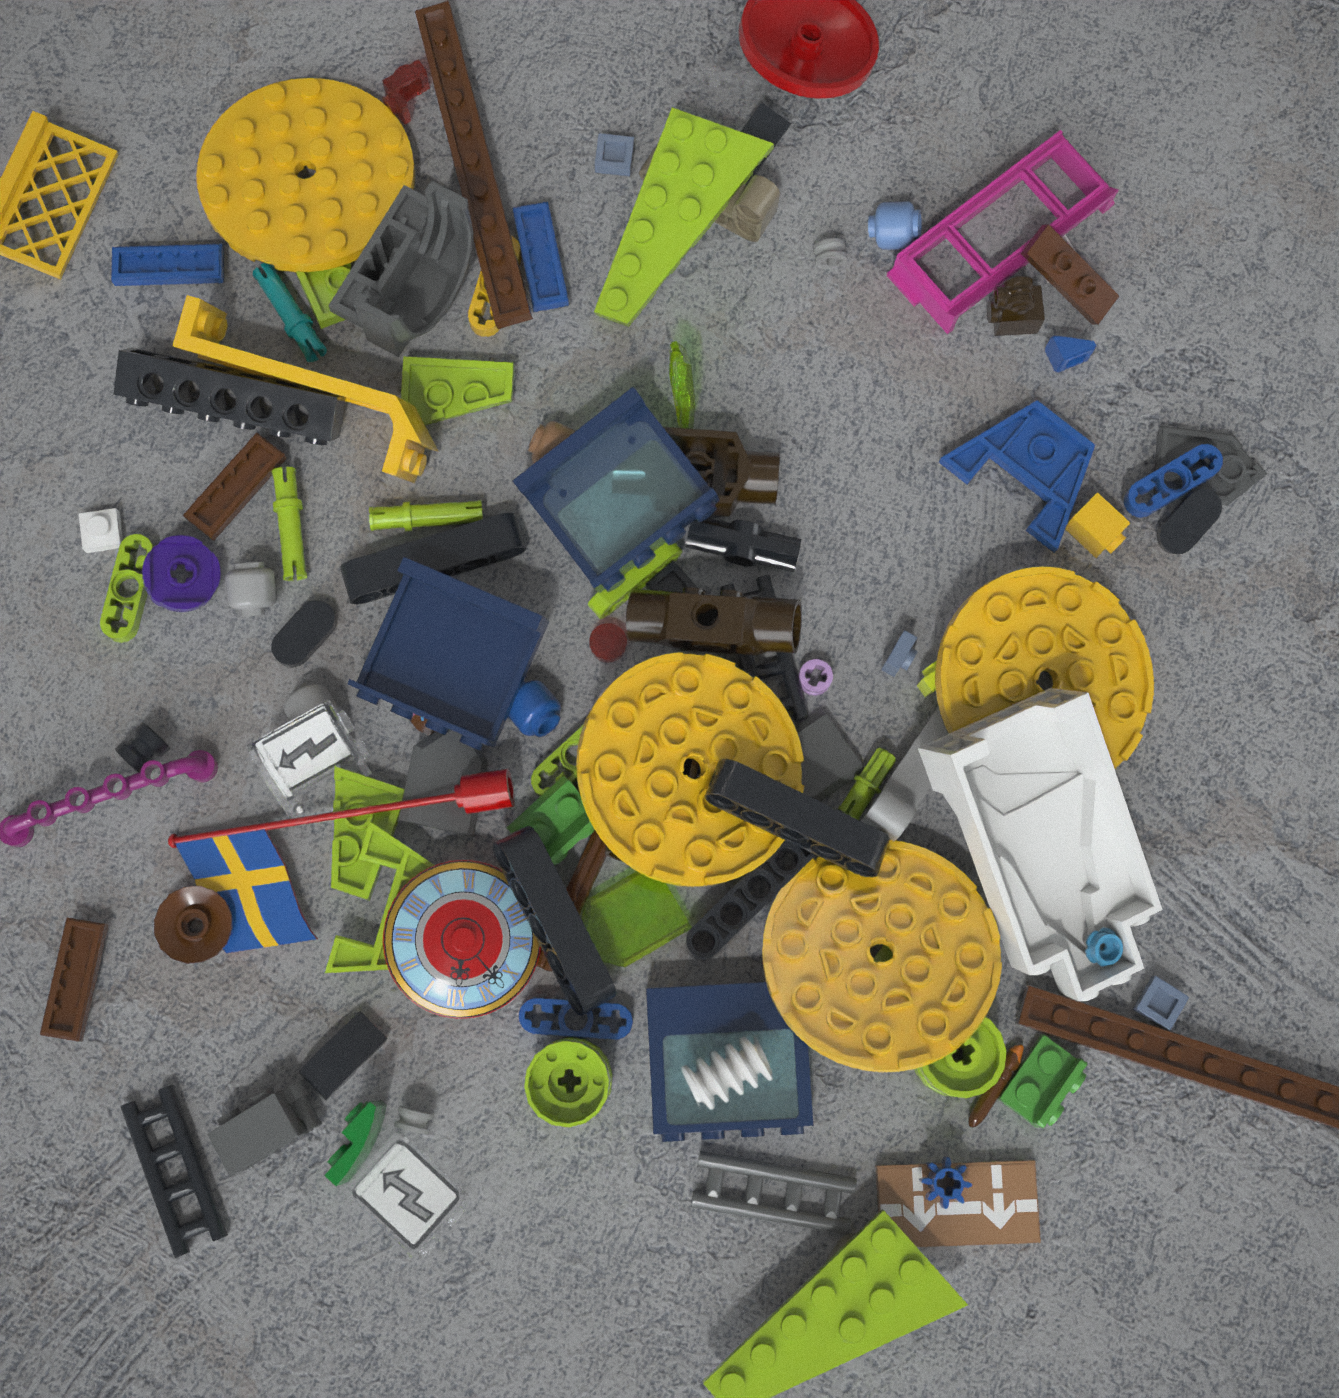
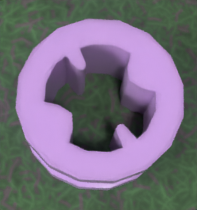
(808, 668)

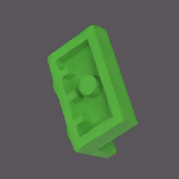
(557, 819)
(1043, 1083)

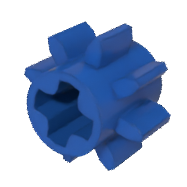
(952, 1192)

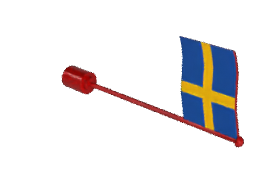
(255, 880)

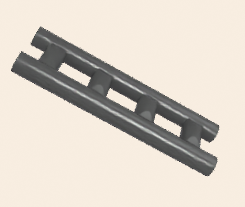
(795, 1179)

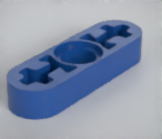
(1181, 467)
(545, 1026)

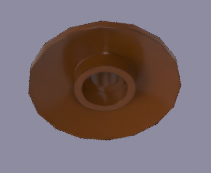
(175, 918)

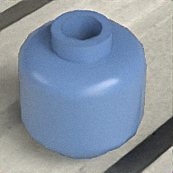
(895, 225)

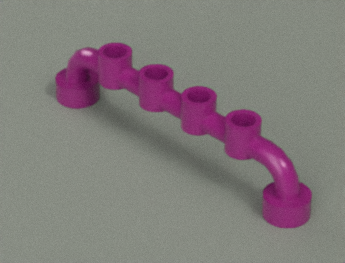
(19, 829)

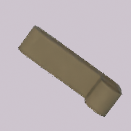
(748, 209)

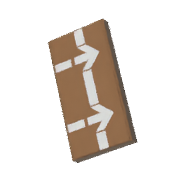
(995, 1211)

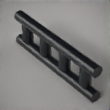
(783, 666)
(197, 1180)

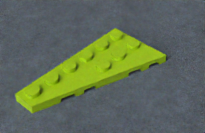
(682, 195)
(853, 1304)

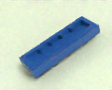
(540, 256)
(167, 264)

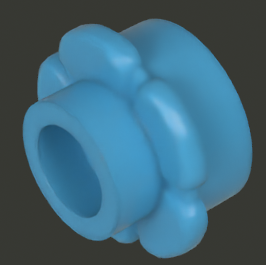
(1112, 947)

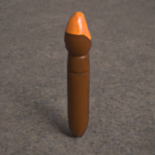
(988, 1099)

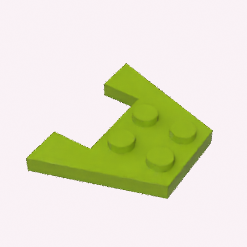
(385, 850)

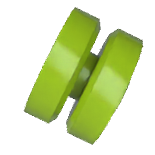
(977, 1069)

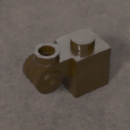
(1016, 307)

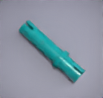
(296, 323)

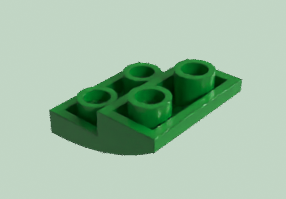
(363, 1129)

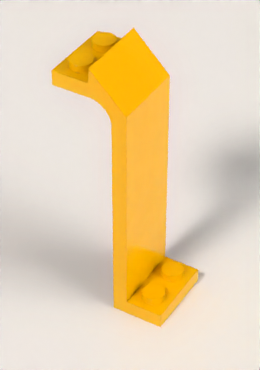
(205, 325)

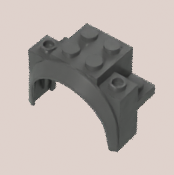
(407, 285)

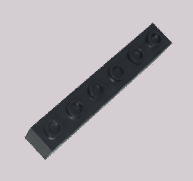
(135, 382)

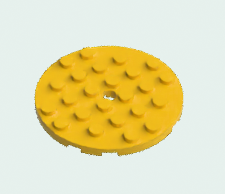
(263, 143)
(1049, 624)
(636, 756)
(893, 1010)

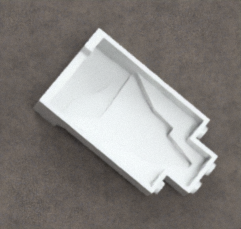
(1048, 836)

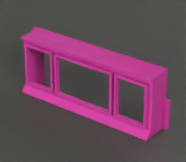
(921, 289)

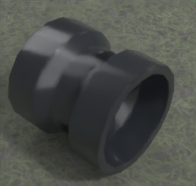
(143, 747)

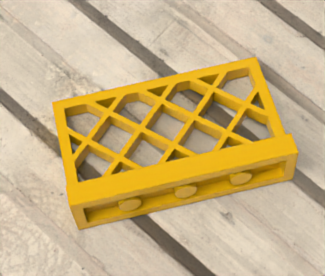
(19, 175)

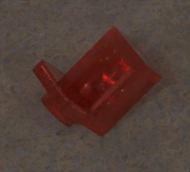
(403, 86)

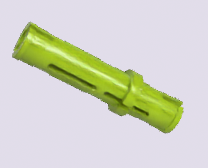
(423, 515)
(289, 523)

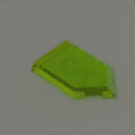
(682, 385)
(633, 919)

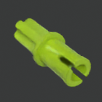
(867, 783)

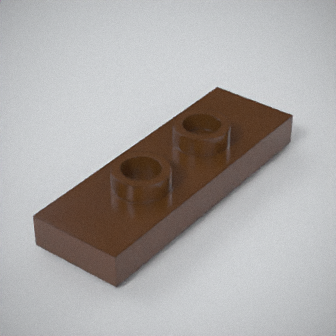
(1069, 274)
(234, 486)
(74, 979)

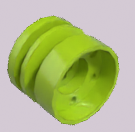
(553, 1099)

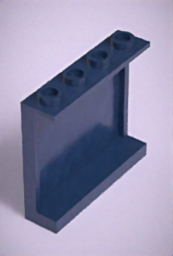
(450, 655)

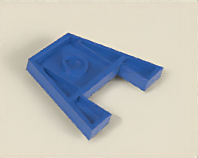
(1041, 455)

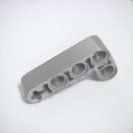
(906, 785)

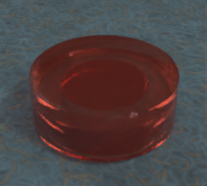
(608, 642)

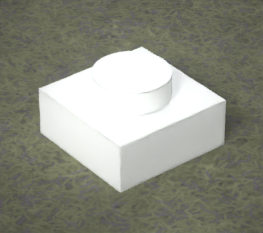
(100, 530)

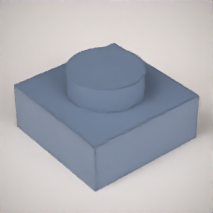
(614, 154)
(901, 655)
(1160, 1003)

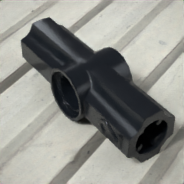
(744, 543)

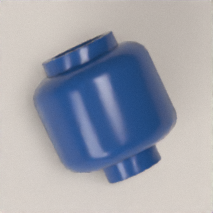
(535, 709)

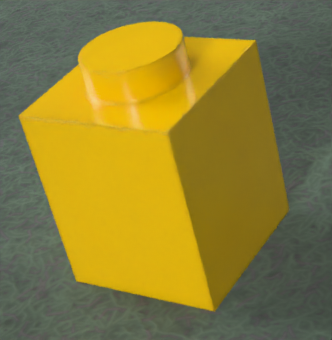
(1098, 526)

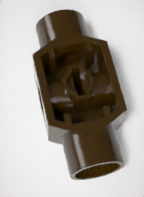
(729, 468)
(742, 624)

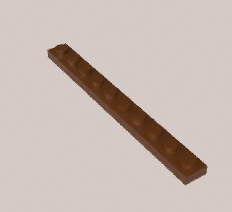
(473, 165)
(1180, 1056)

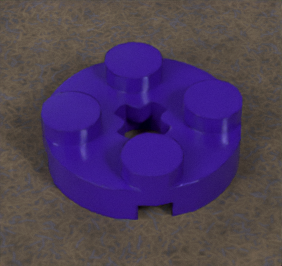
(166, 590)

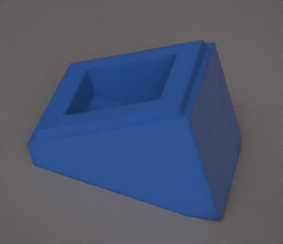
(1068, 352)

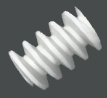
(727, 1072)

